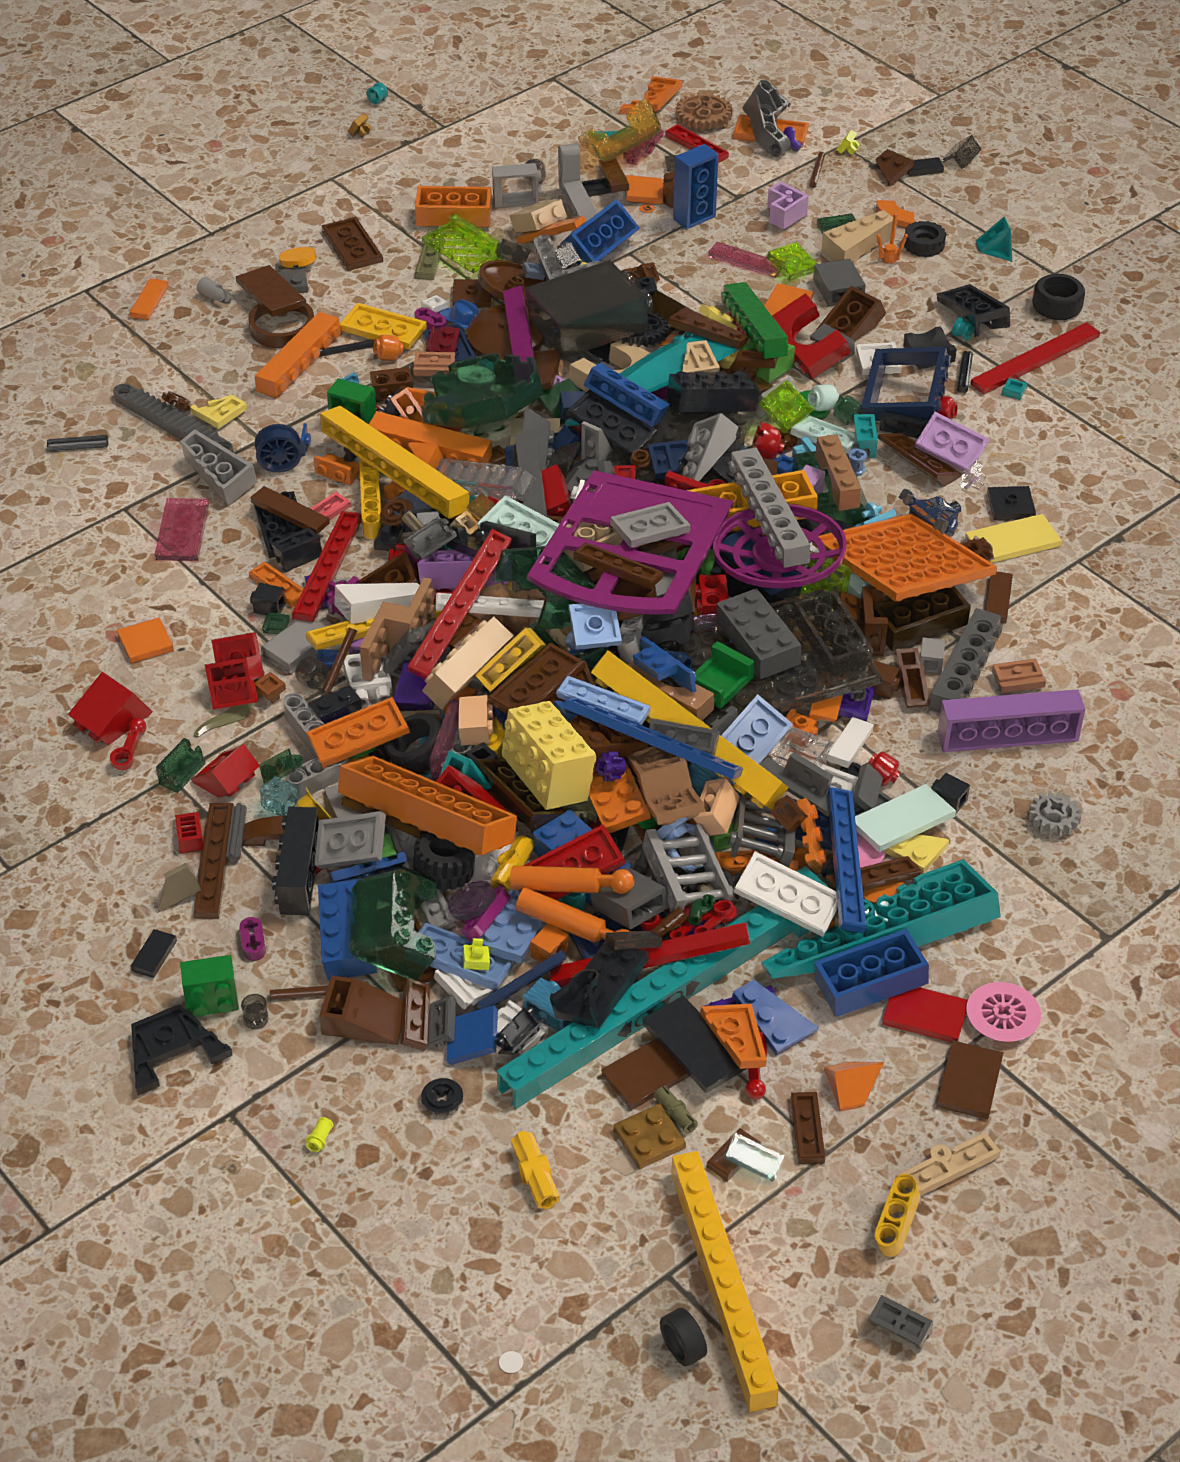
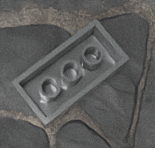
(758, 633)

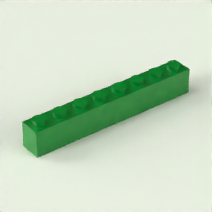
(755, 320)

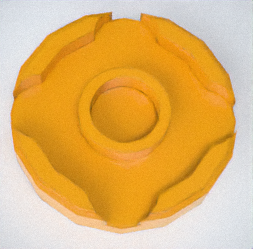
(300, 255)

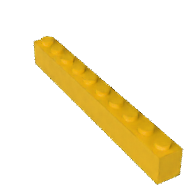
(395, 462)
(627, 682)
(724, 1282)

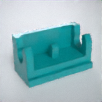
(866, 433)

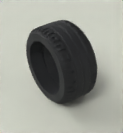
(1058, 307)
(419, 759)

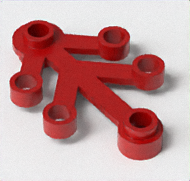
(722, 912)

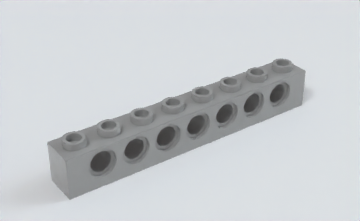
(770, 508)

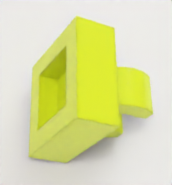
(848, 143)
(476, 955)

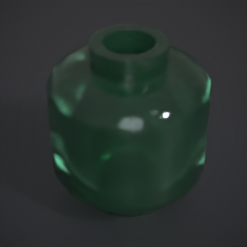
(846, 408)

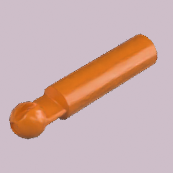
(569, 879)
(562, 916)

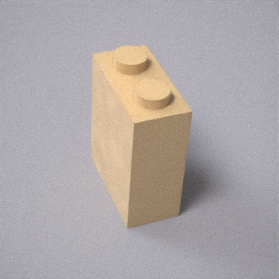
(538, 216)

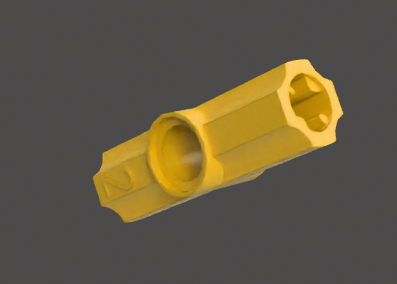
(515, 856)
(535, 1170)

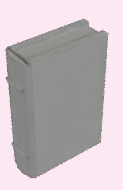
(290, 646)

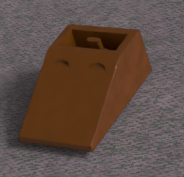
(605, 739)
(360, 1012)

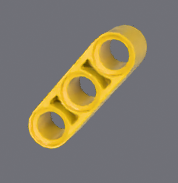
(900, 1226)

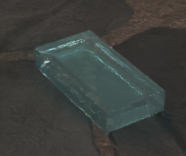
(754, 1157)

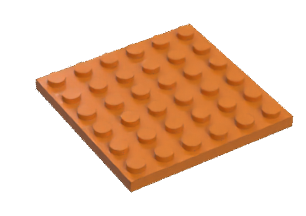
(908, 557)

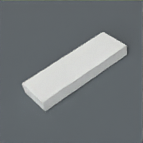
(850, 742)

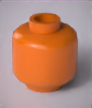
(387, 347)

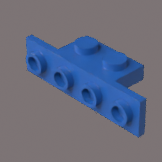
(662, 665)

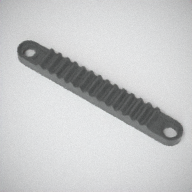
(163, 415)

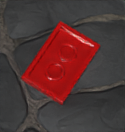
(927, 1013)

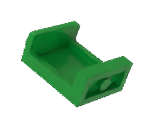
(724, 673)

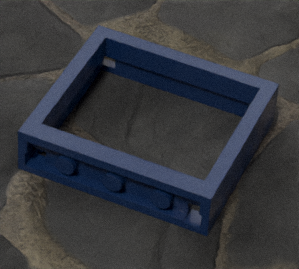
(906, 356)

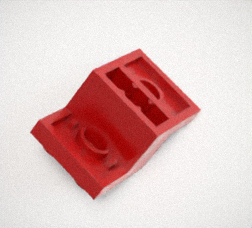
(234, 670)

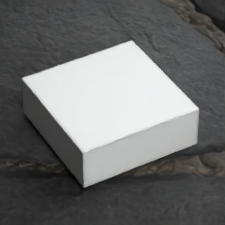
(435, 303)

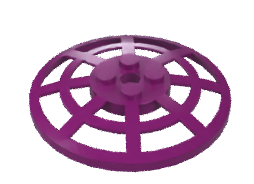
(765, 557)

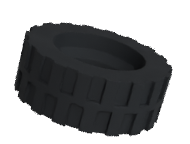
(926, 230)

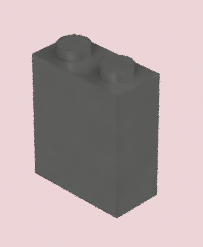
(835, 279)
(635, 907)

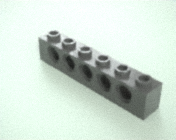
(967, 658)

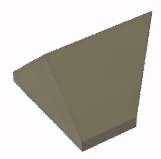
(178, 885)

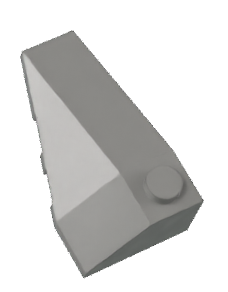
(707, 444)

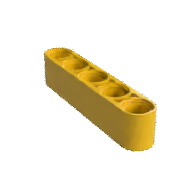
(370, 499)

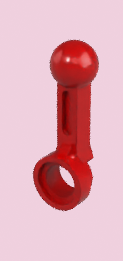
(136, 727)
(755, 1087)

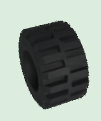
(443, 862)

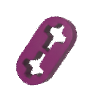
(431, 317)
(248, 939)

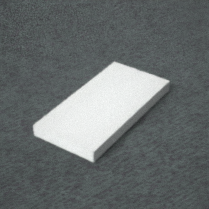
(788, 893)

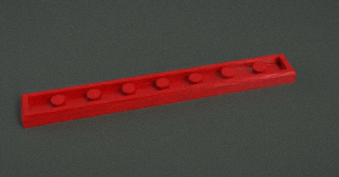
(1035, 358)
(327, 566)
(459, 605)
(672, 950)

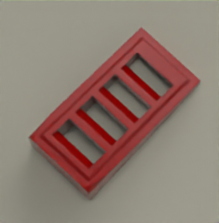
(190, 843)

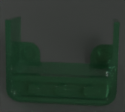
(517, 563)

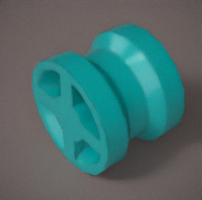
(377, 93)
(963, 328)

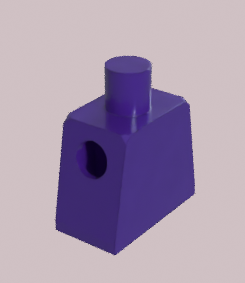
(410, 694)

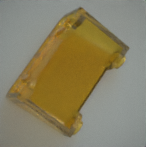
(642, 126)

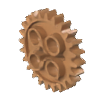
(703, 111)

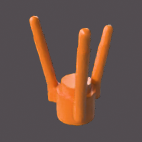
(890, 253)

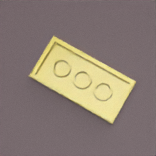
(1018, 537)

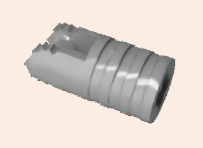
(213, 290)

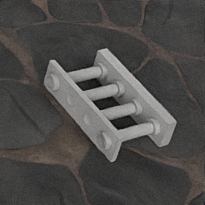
(663, 867)

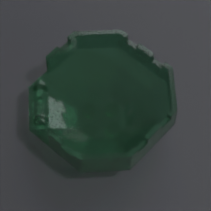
(482, 393)

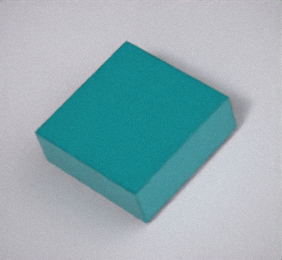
(1014, 388)

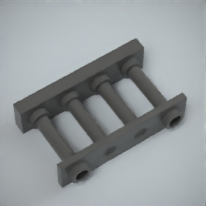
(783, 839)

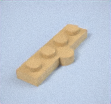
(949, 1165)

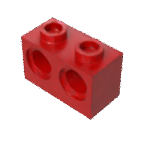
(710, 592)

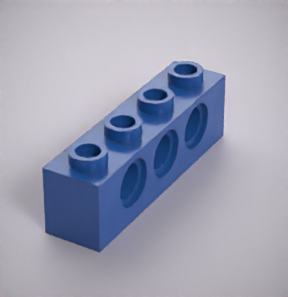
(626, 394)

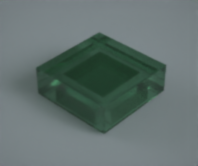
(275, 623)

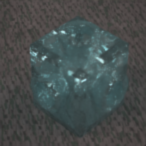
(278, 795)

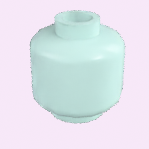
(823, 397)

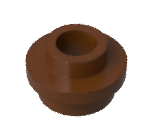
(640, 459)

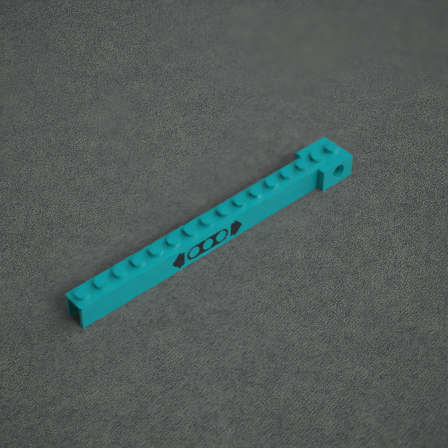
(580, 1044)

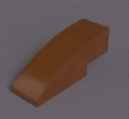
(912, 677)

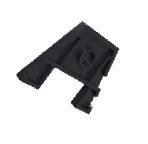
(167, 1036)

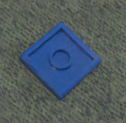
(473, 1035)

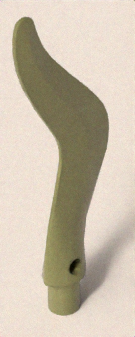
(231, 716)

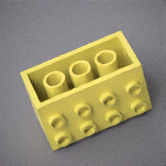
(548, 755)

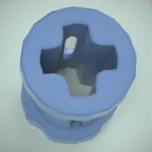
(857, 462)

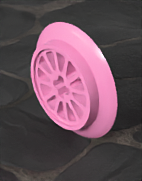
(984, 1010)

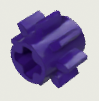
(611, 766)

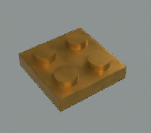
(649, 1136)

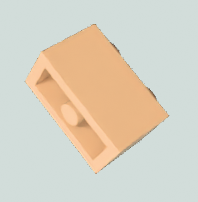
(475, 720)
(719, 804)

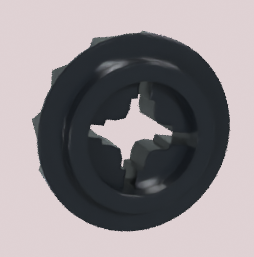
(442, 1087)

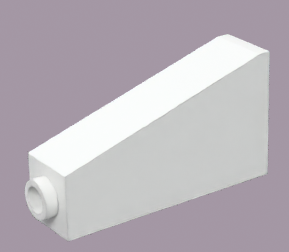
(363, 601)

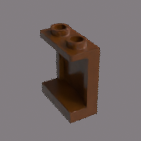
(873, 627)

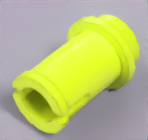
(316, 1140)

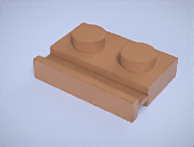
(432, 362)
(1018, 675)

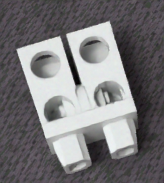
(378, 688)

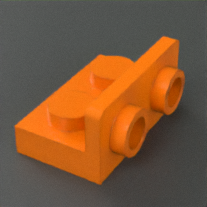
(336, 468)

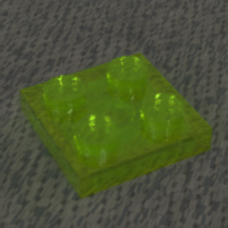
(792, 261)
(786, 406)

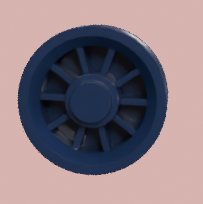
(278, 448)

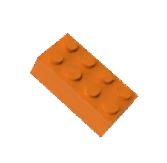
(437, 203)

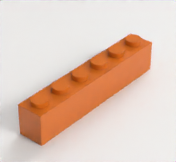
(297, 354)
(451, 443)

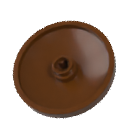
(503, 275)
(490, 333)

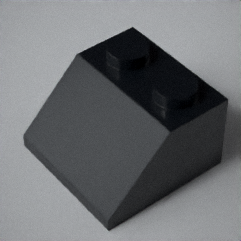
(336, 704)

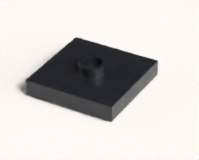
(1011, 502)

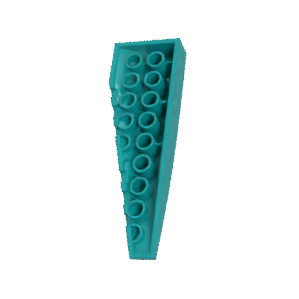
(654, 369)
(930, 909)

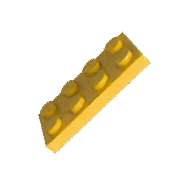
(373, 322)

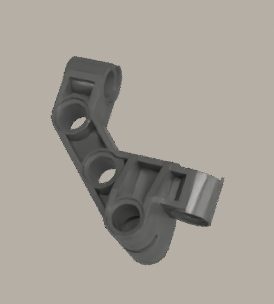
(763, 108)

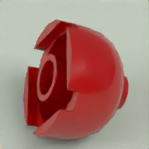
(768, 441)

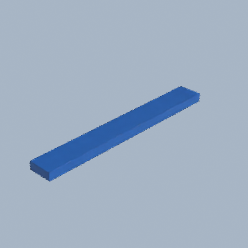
(653, 738)
(846, 860)

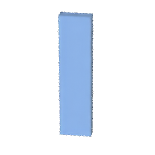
(604, 699)

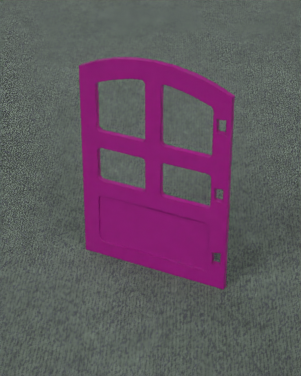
(622, 495)

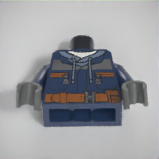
(934, 511)

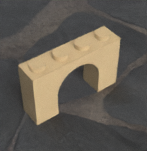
(620, 354)

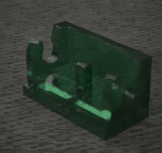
(180, 766)

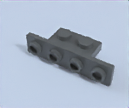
(803, 779)

